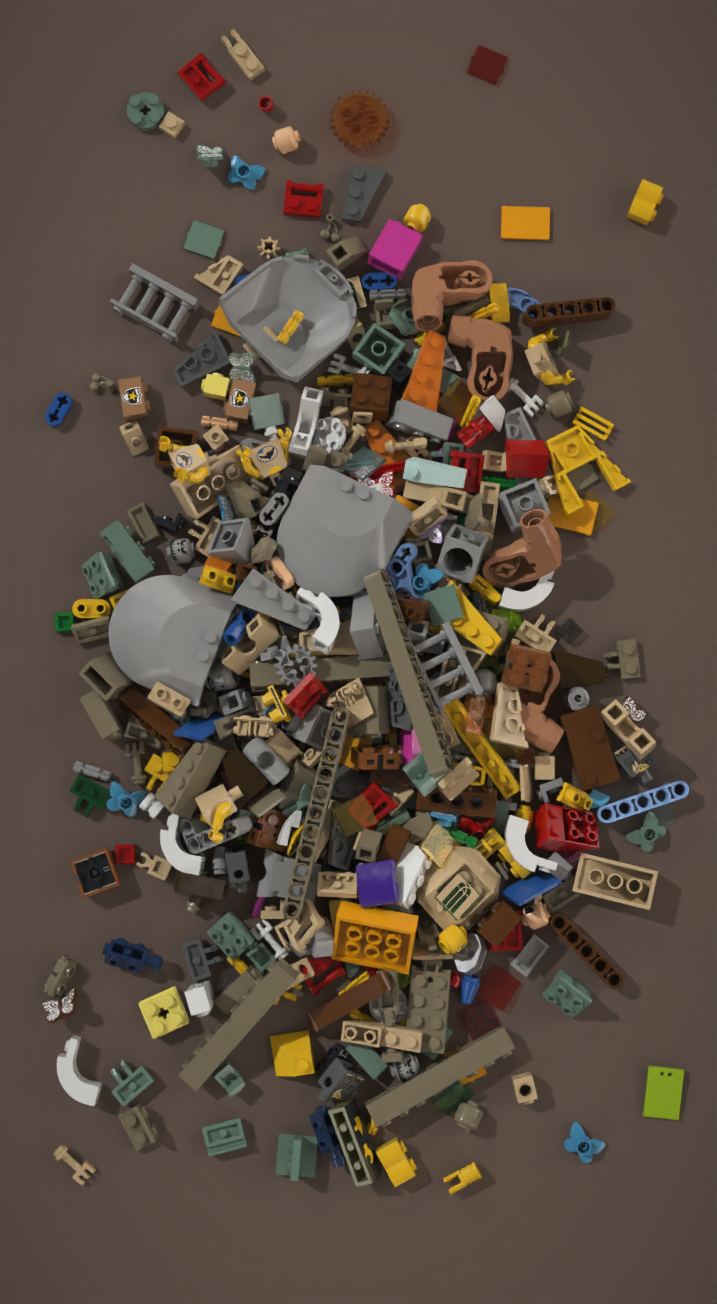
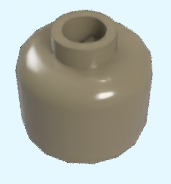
(559, 404)
(468, 1116)

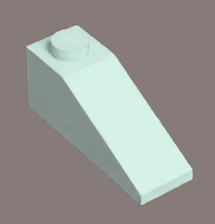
(434, 473)

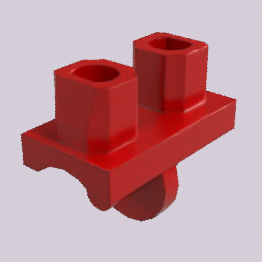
(475, 431)

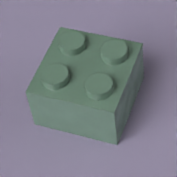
(378, 350)

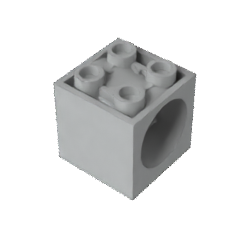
(520, 500)
(469, 540)
(314, 728)

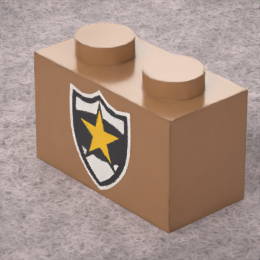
(133, 398)
(237, 405)

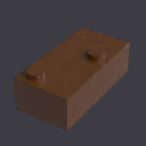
(589, 748)

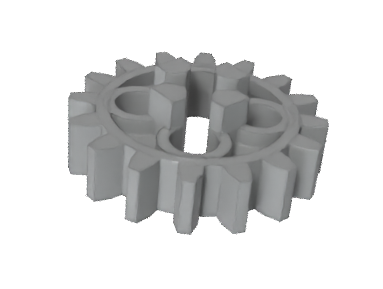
(284, 660)

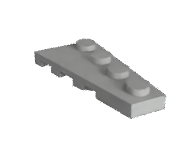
(519, 429)
(269, 599)

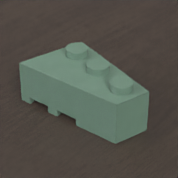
(128, 552)

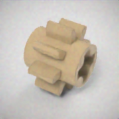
(269, 243)
(258, 705)

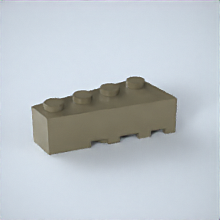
(190, 778)

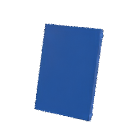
(199, 728)
(530, 887)

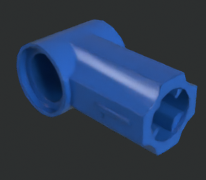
(237, 628)

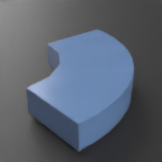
(520, 300)

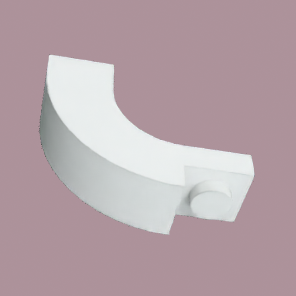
(306, 422)
(528, 599)
(327, 616)
(515, 841)
(174, 851)
(72, 1081)

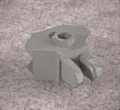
(468, 958)

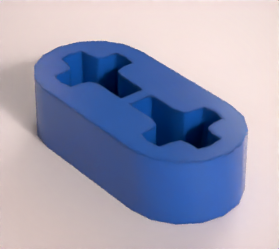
(378, 277)
(62, 412)

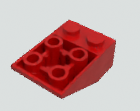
(565, 828)

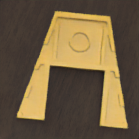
(572, 451)

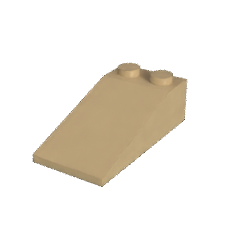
(202, 497)
(615, 881)

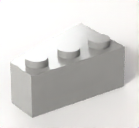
(418, 421)
(365, 628)

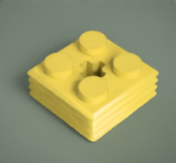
(151, 1009)

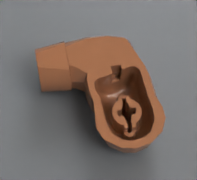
(445, 286)
(490, 354)
(528, 557)
(539, 730)

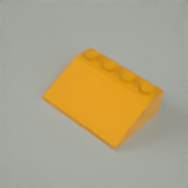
(374, 937)

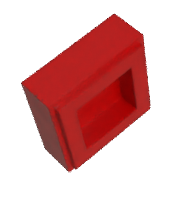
(125, 854)

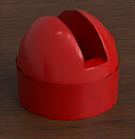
(262, 103)
(456, 979)

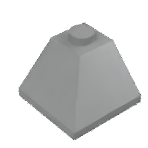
(232, 541)

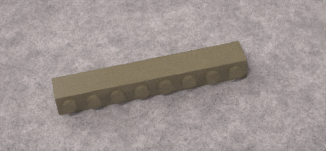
(329, 671)
(239, 1023)
(439, 1075)

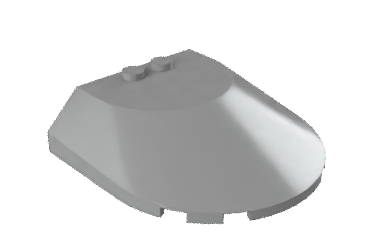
(273, 295)
(338, 532)
(169, 633)

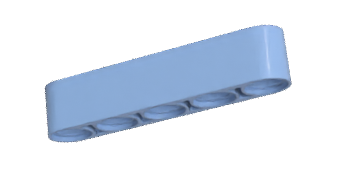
(651, 801)

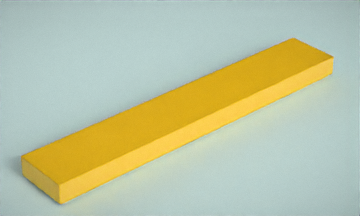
(483, 751)

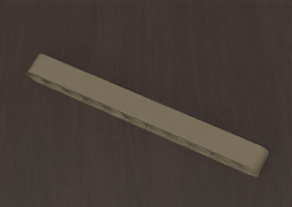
(409, 673)
(310, 820)

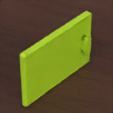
(663, 1093)

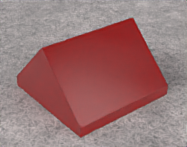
(526, 458)

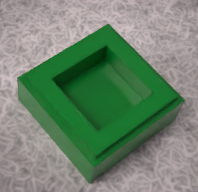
(64, 621)

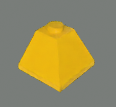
(292, 1054)

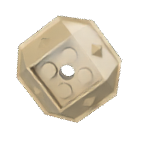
(473, 869)

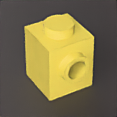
(215, 386)

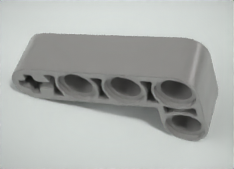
(196, 832)

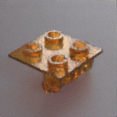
(479, 715)

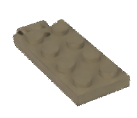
(429, 1004)

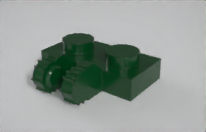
(91, 792)

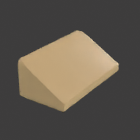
(427, 516)

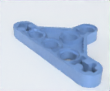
(403, 579)

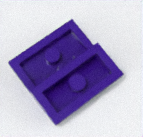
(377, 883)

